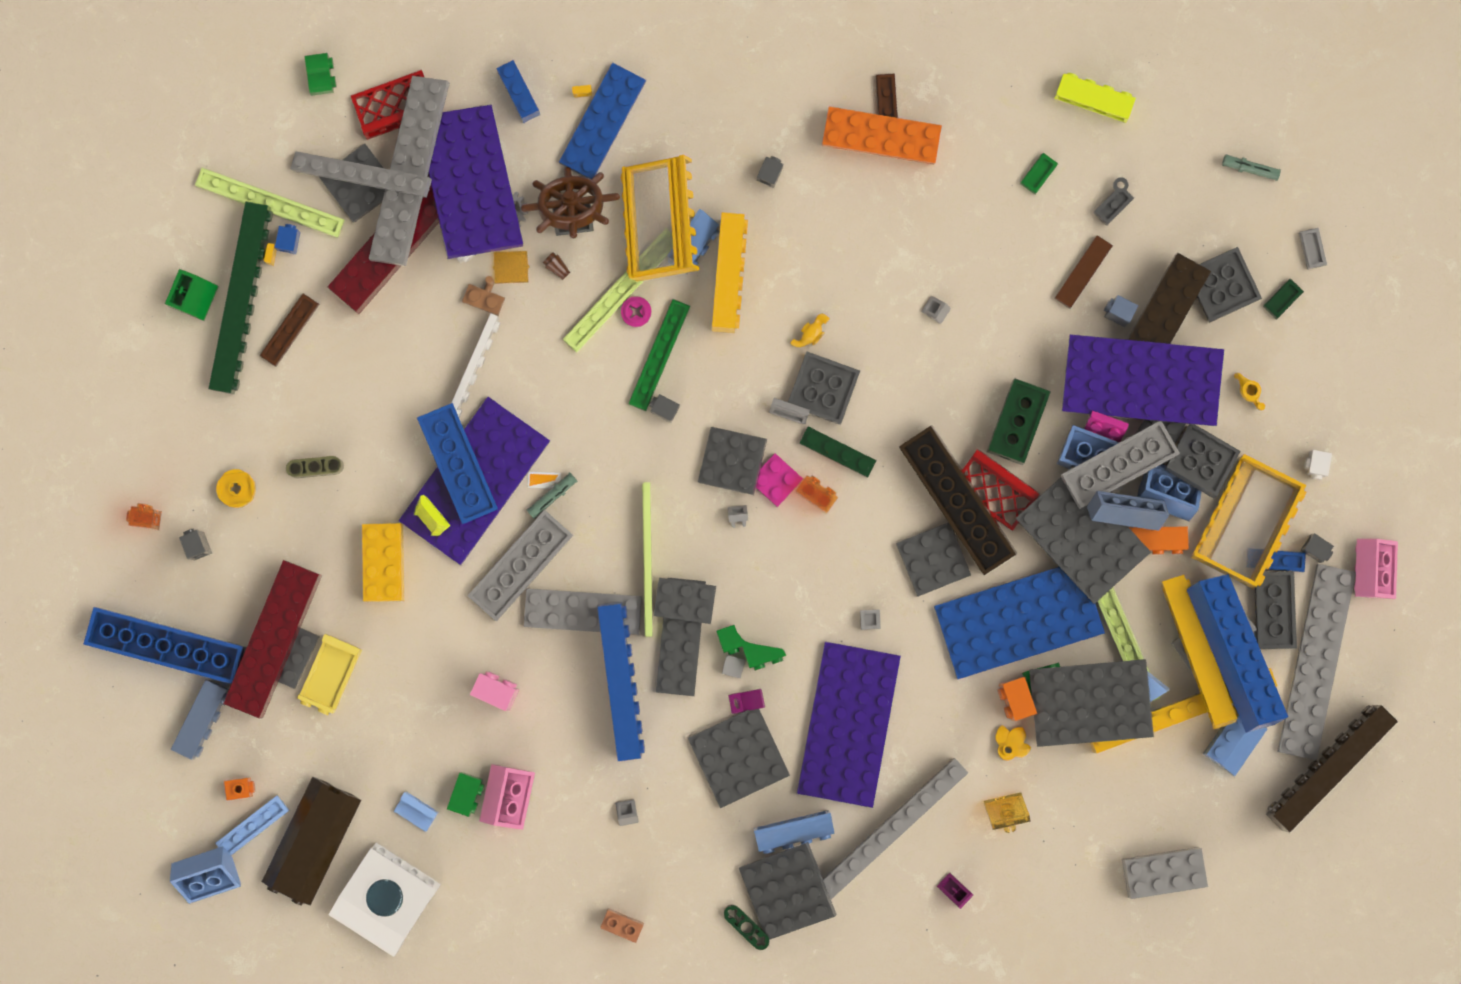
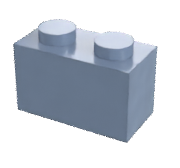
(1120, 310)

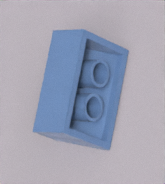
(706, 230)
(1082, 446)
(1180, 497)
(1233, 746)
(204, 875)

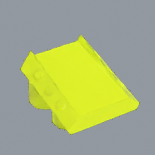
(431, 516)

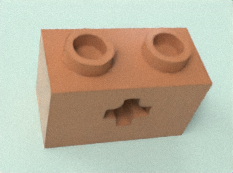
(622, 925)

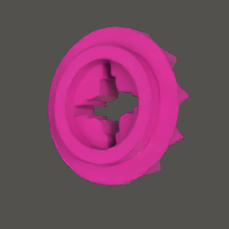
(636, 302)

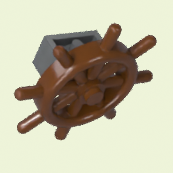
(571, 210)

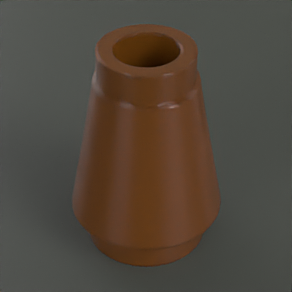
(556, 265)

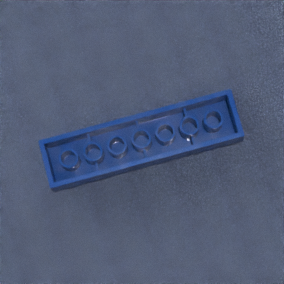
(163, 645)
(1237, 653)
(619, 680)

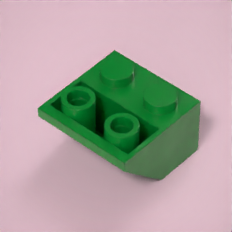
(191, 295)

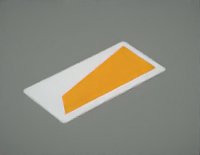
(543, 479)

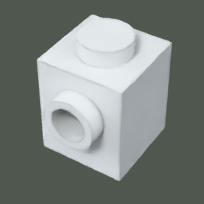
(1318, 464)

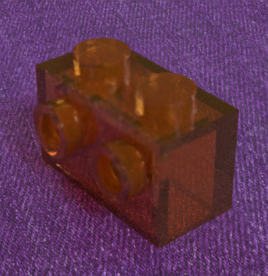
(816, 494)
(144, 517)

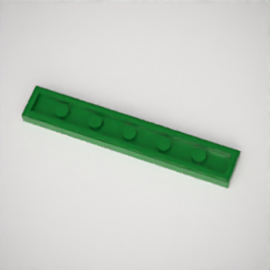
(659, 355)

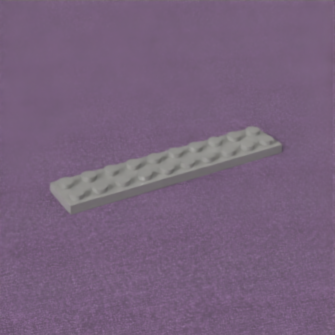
(412, 156)
(1317, 661)

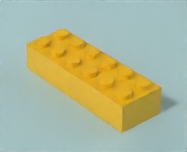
(728, 272)

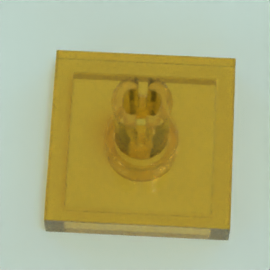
(1007, 812)

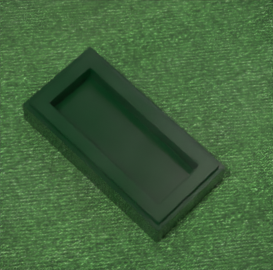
(1283, 299)

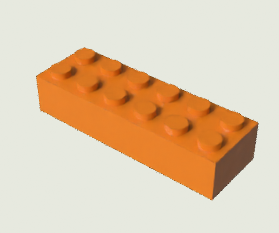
(881, 135)

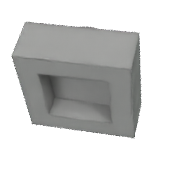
(870, 619)

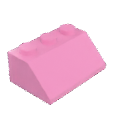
(1376, 568)
(507, 797)

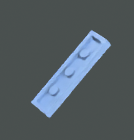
(253, 825)

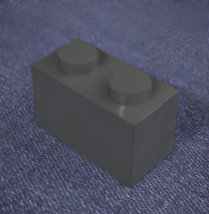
(195, 544)

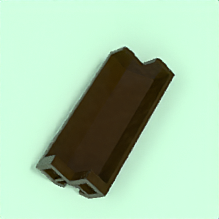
(311, 841)

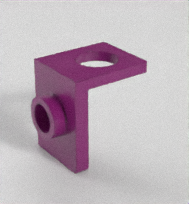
(747, 701)

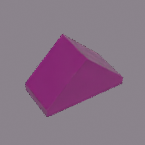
(955, 890)

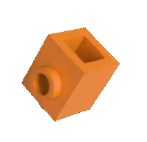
(239, 788)

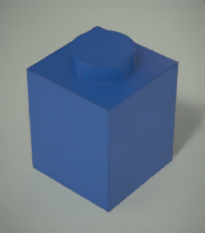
(287, 239)

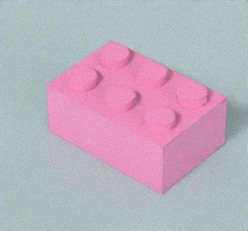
(494, 691)

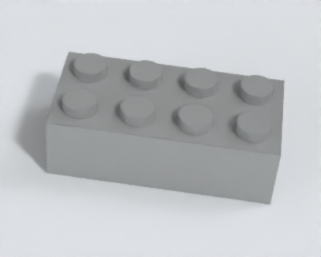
(1164, 873)

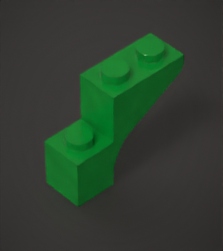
(755, 654)

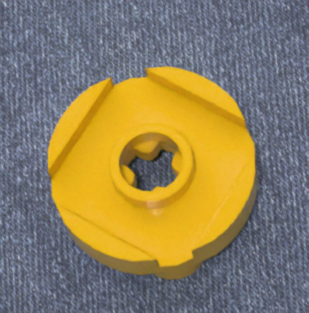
(227, 482)

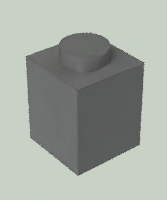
(770, 171)
(664, 408)
(1317, 548)

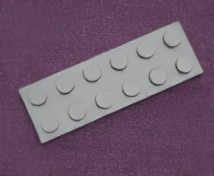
(1120, 463)
(520, 565)
(575, 610)

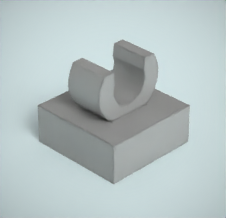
(737, 514)

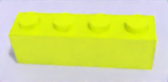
(1094, 97)

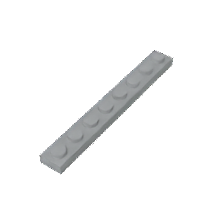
(361, 174)

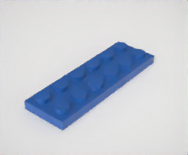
(602, 121)
(457, 463)

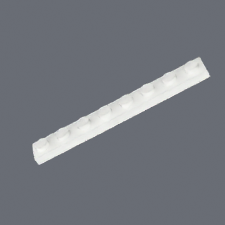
(476, 361)

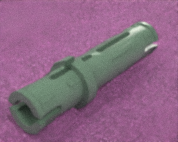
(1251, 167)
(553, 494)

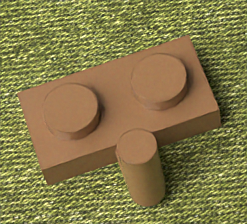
(484, 298)

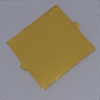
(511, 267)

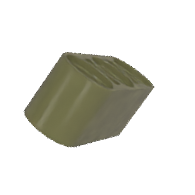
(305, 464)

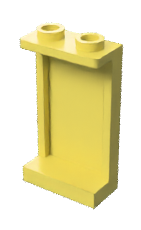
(329, 674)

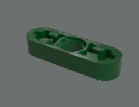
(753, 941)

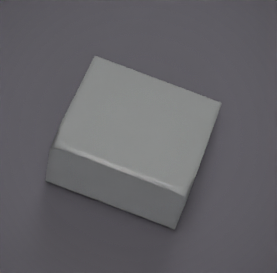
(936, 309)
(733, 666)
(627, 812)

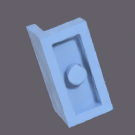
(416, 811)

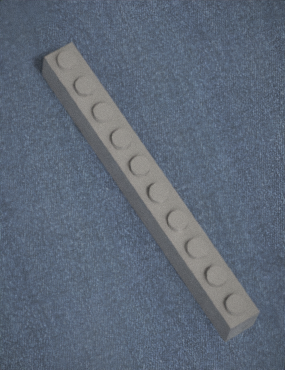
(894, 827)

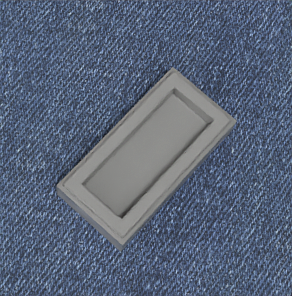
(1312, 248)
(789, 411)

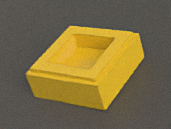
(582, 91)
(270, 254)

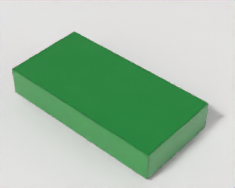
(1039, 173)

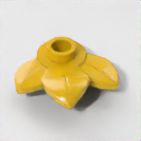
(1013, 740)

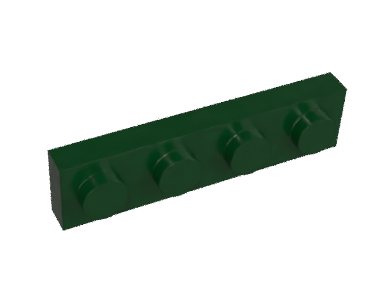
(837, 451)

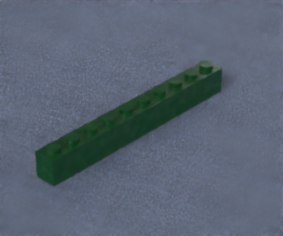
(240, 297)

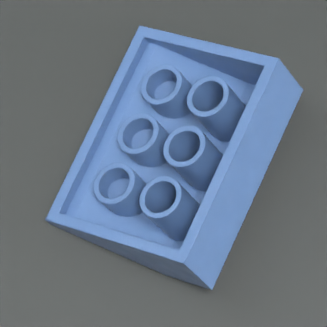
(794, 830)

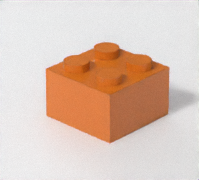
(1017, 699)

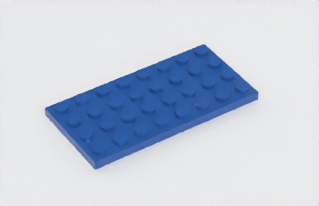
(1016, 621)

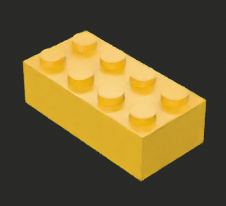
(383, 562)

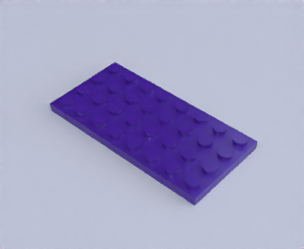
(472, 185)
(1143, 380)
(505, 454)
(848, 724)

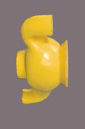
(811, 332)
(1250, 390)

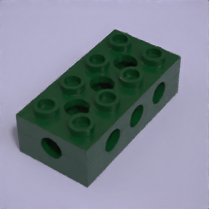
(1030, 416)

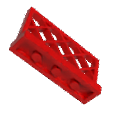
(388, 123)
(1008, 479)

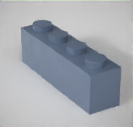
(1128, 510)
(200, 719)

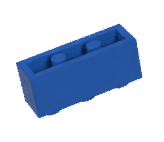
(518, 91)

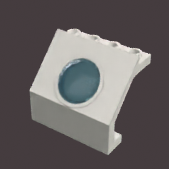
(384, 899)

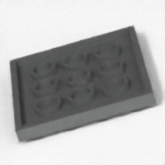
(738, 757)
(787, 891)

